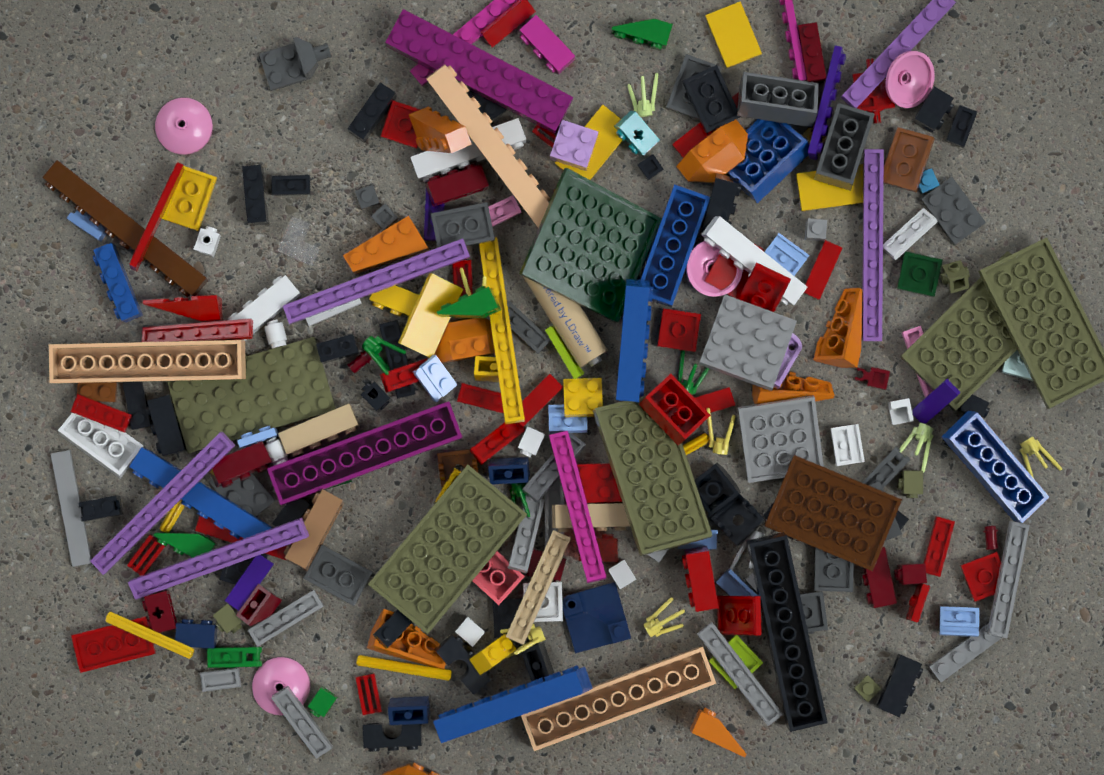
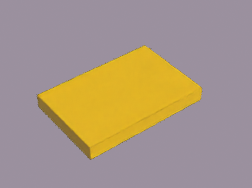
(733, 35)
(190, 199)

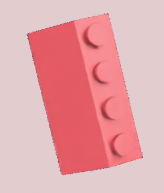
(497, 579)

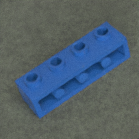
(118, 283)

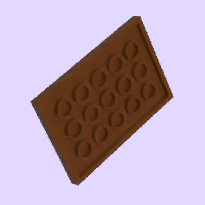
(833, 512)

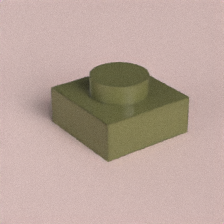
(867, 688)

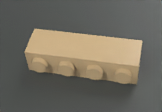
(319, 429)
(601, 516)

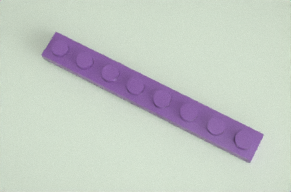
(904, 42)

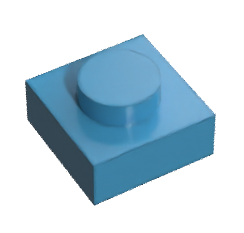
(928, 181)

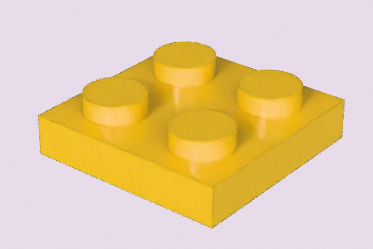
(582, 396)

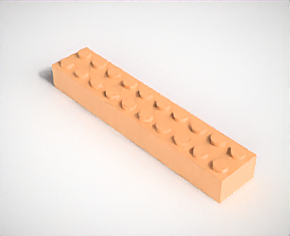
(490, 142)
(147, 361)
(619, 698)

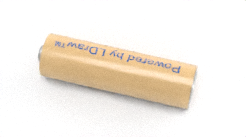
(571, 325)

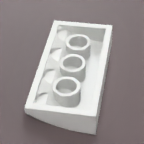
(102, 443)

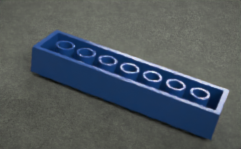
(513, 704)

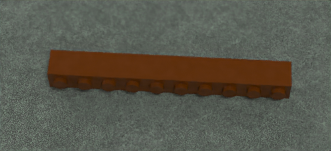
(124, 228)

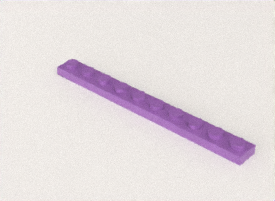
(872, 244)
(376, 281)
(162, 503)
(218, 558)

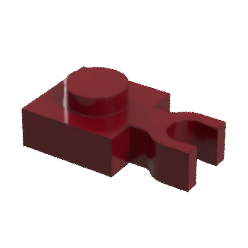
(876, 378)

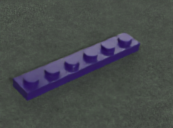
(825, 109)

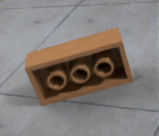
(318, 524)

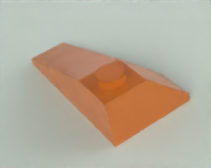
(843, 335)
(792, 388)
(410, 645)

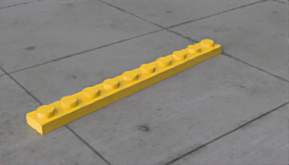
(502, 335)

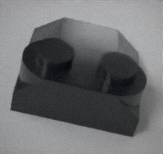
(716, 488)

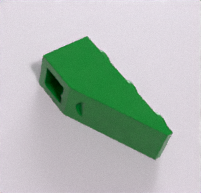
(648, 31)
(478, 305)
(186, 543)

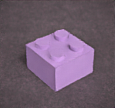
(574, 145)

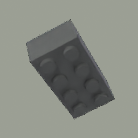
(777, 99)
(844, 146)

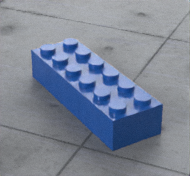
(674, 243)
(633, 337)
(995, 466)

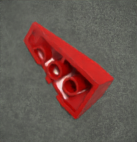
(199, 308)

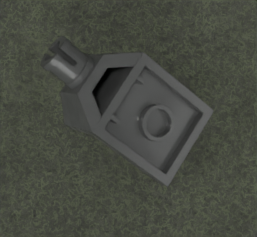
(292, 63)

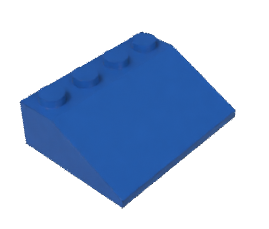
(770, 156)

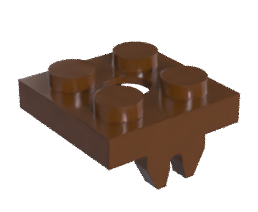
(448, 460)

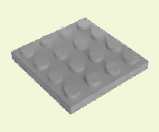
(748, 342)
(776, 433)

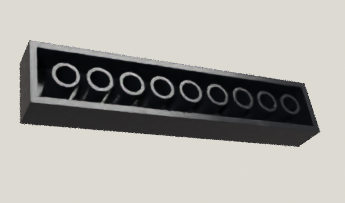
(787, 631)

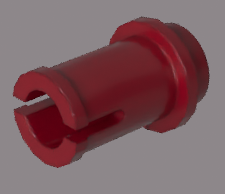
(360, 361)
(990, 537)

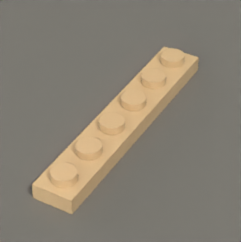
(538, 587)

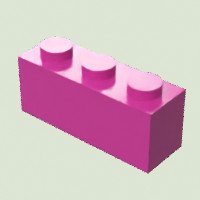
(546, 45)

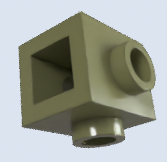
(955, 276)

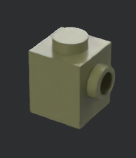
(911, 483)
(227, 619)

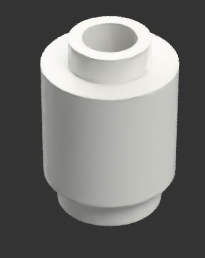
(275, 334)
(276, 451)

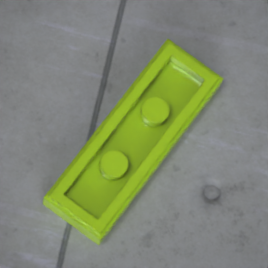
(565, 354)

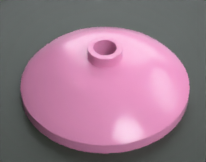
(916, 81)
(190, 137)
(697, 270)
(282, 671)

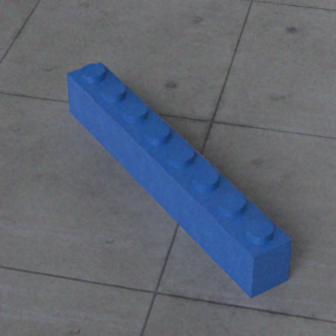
(200, 497)

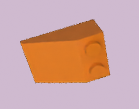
(711, 728)

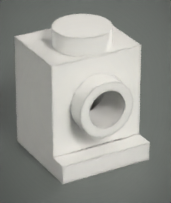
(207, 248)

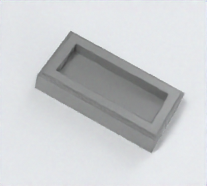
(220, 679)

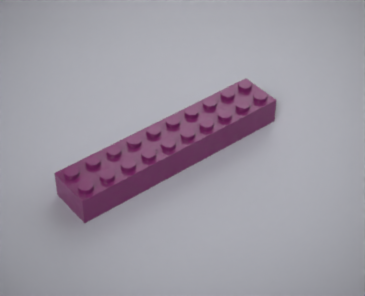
(480, 71)
(364, 453)

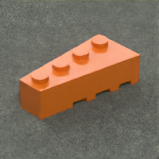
(438, 132)
(390, 245)

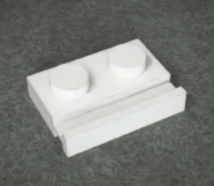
(847, 445)

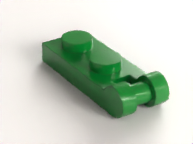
(233, 657)

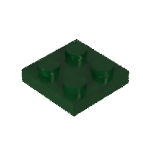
(919, 274)

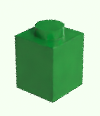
(322, 702)

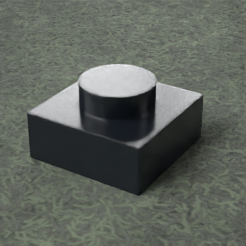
(650, 167)

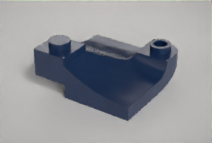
(596, 618)

